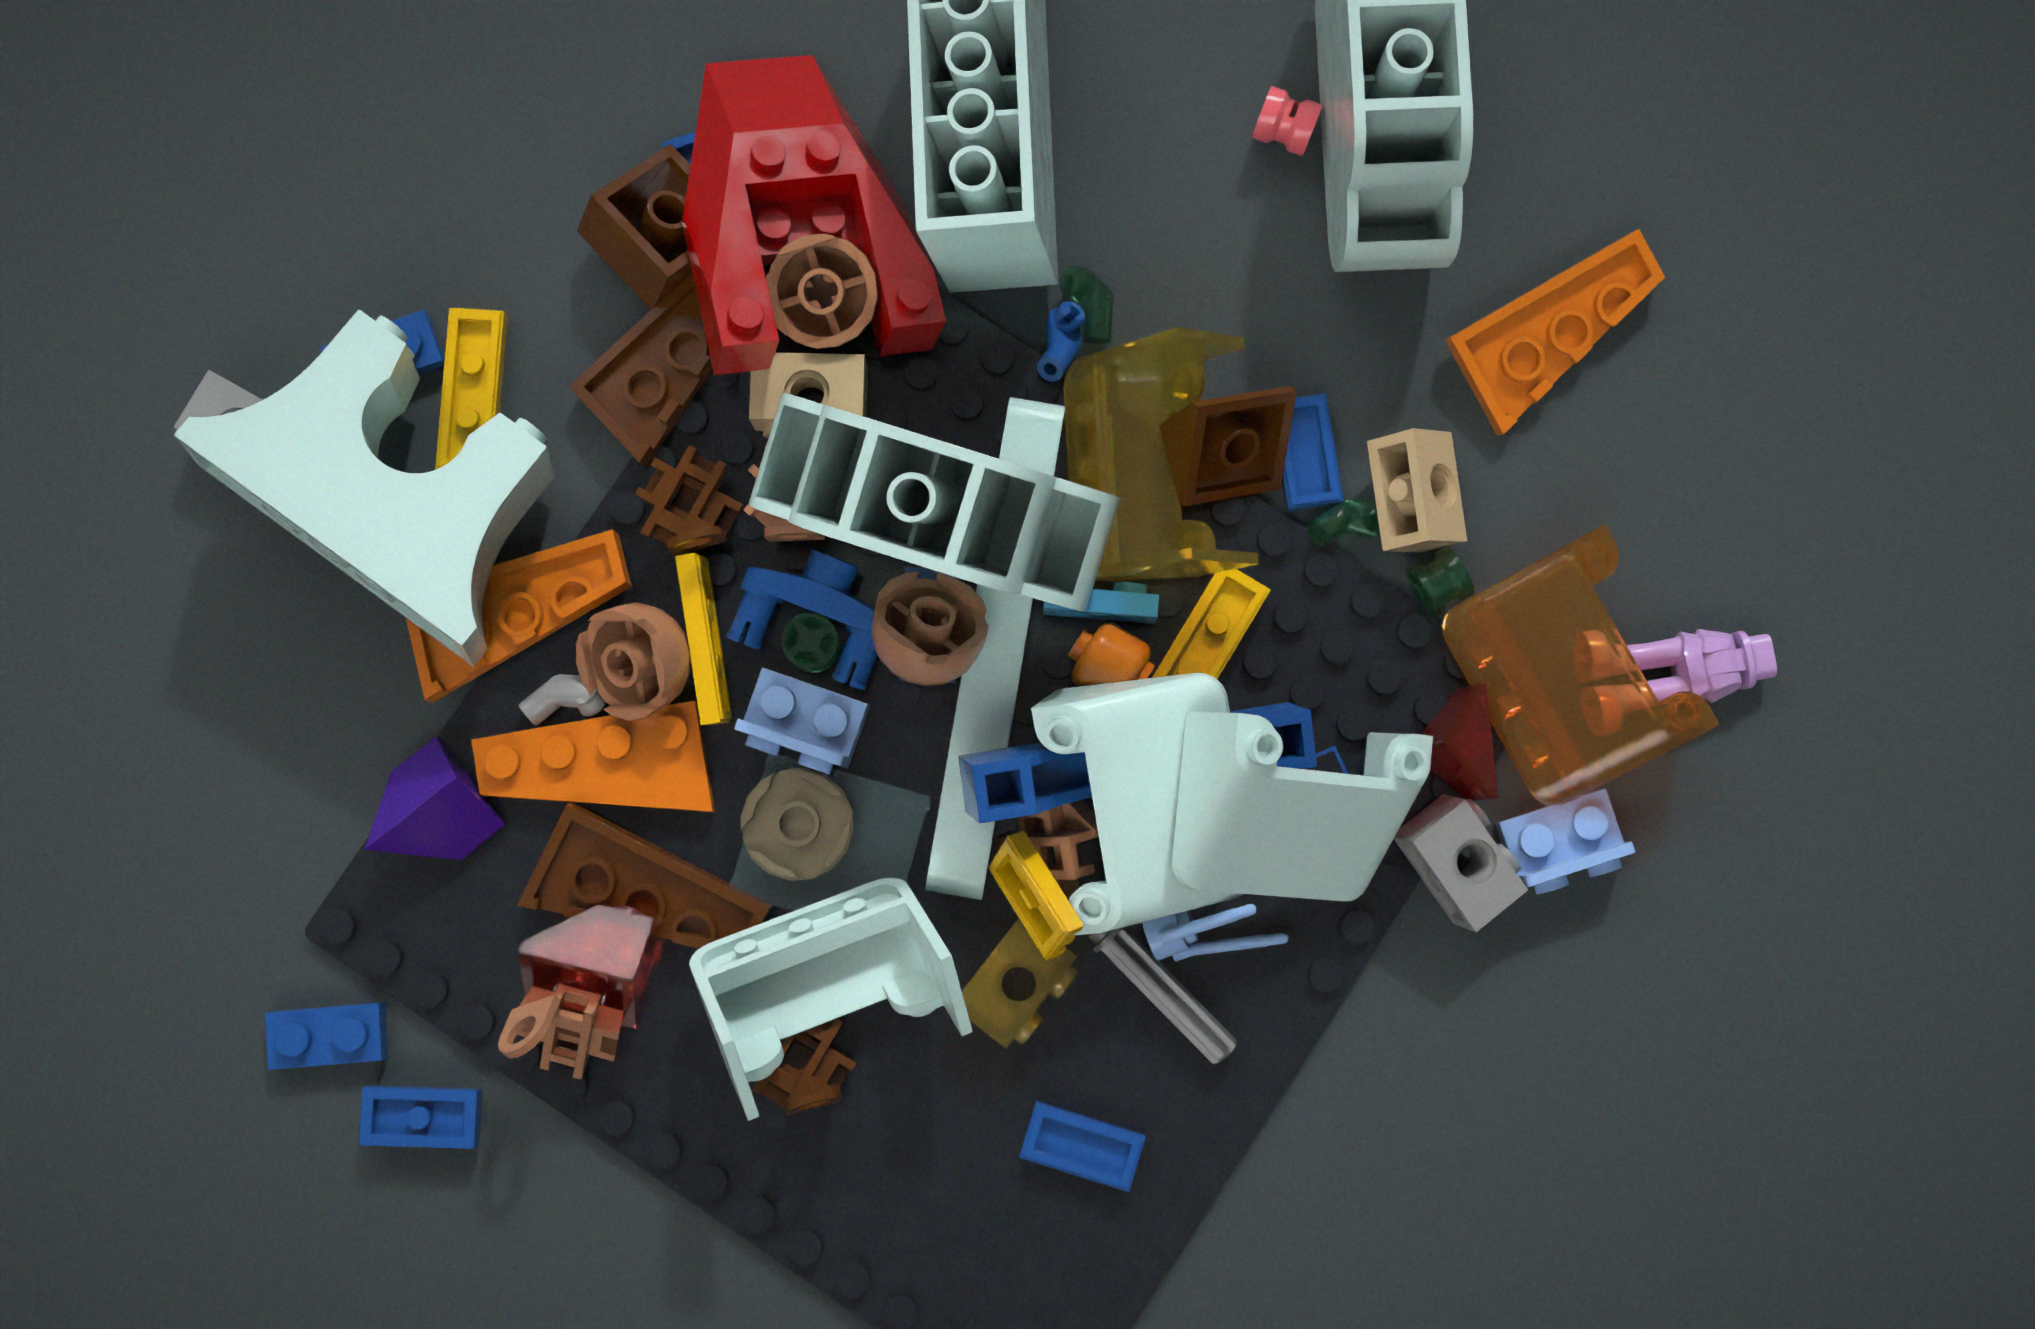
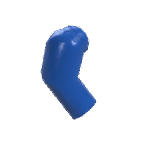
(1063, 340)

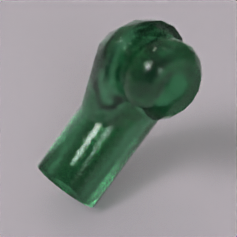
(1094, 298)

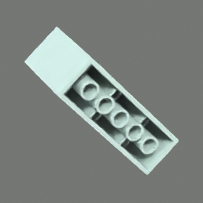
(983, 142)

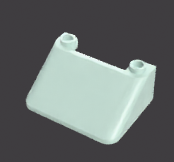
(1134, 767)
(1285, 828)

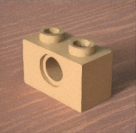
(839, 376)
(1417, 490)

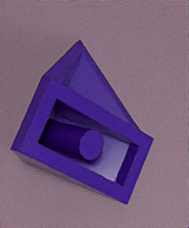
(432, 809)

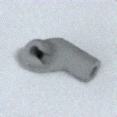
(557, 692)

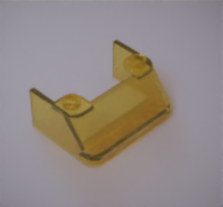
(1117, 447)

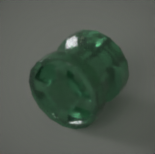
(1440, 581)
(806, 634)

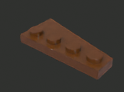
(650, 373)
(608, 866)

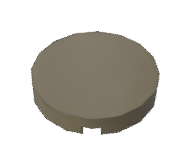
(797, 824)

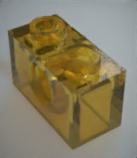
(993, 1009)

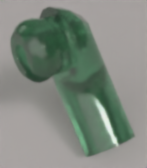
(1348, 517)

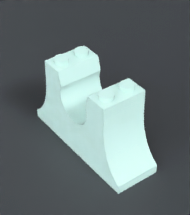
(403, 536)

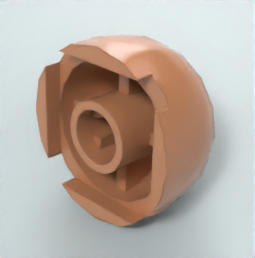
(822, 291)
(928, 628)
(633, 659)

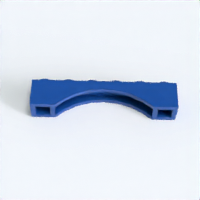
(1034, 779)

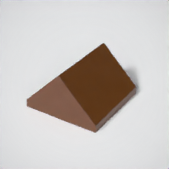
(1229, 445)

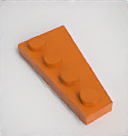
(1538, 336)
(525, 604)
(603, 762)

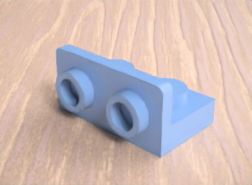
(803, 719)
(1564, 841)

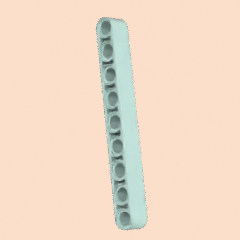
(991, 684)

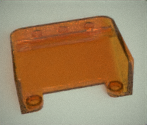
(1563, 676)

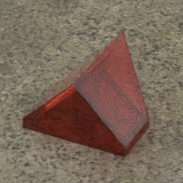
(1464, 745)

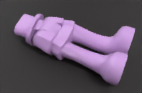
(1707, 662)

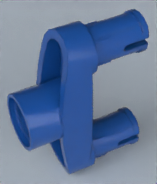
(821, 589)

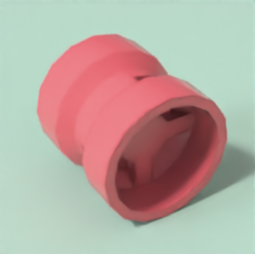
(1286, 121)

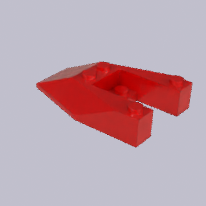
(782, 164)

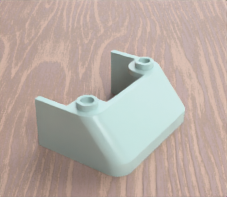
(818, 968)

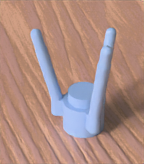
(1176, 932)

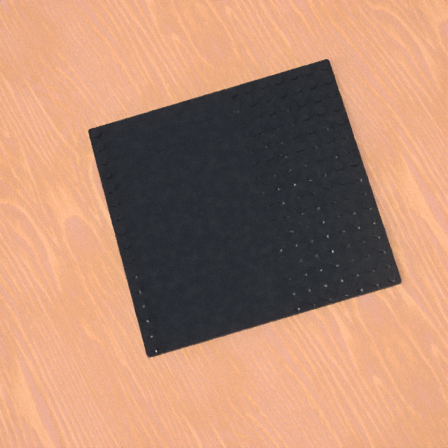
(915, 1182)

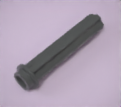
(1166, 992)

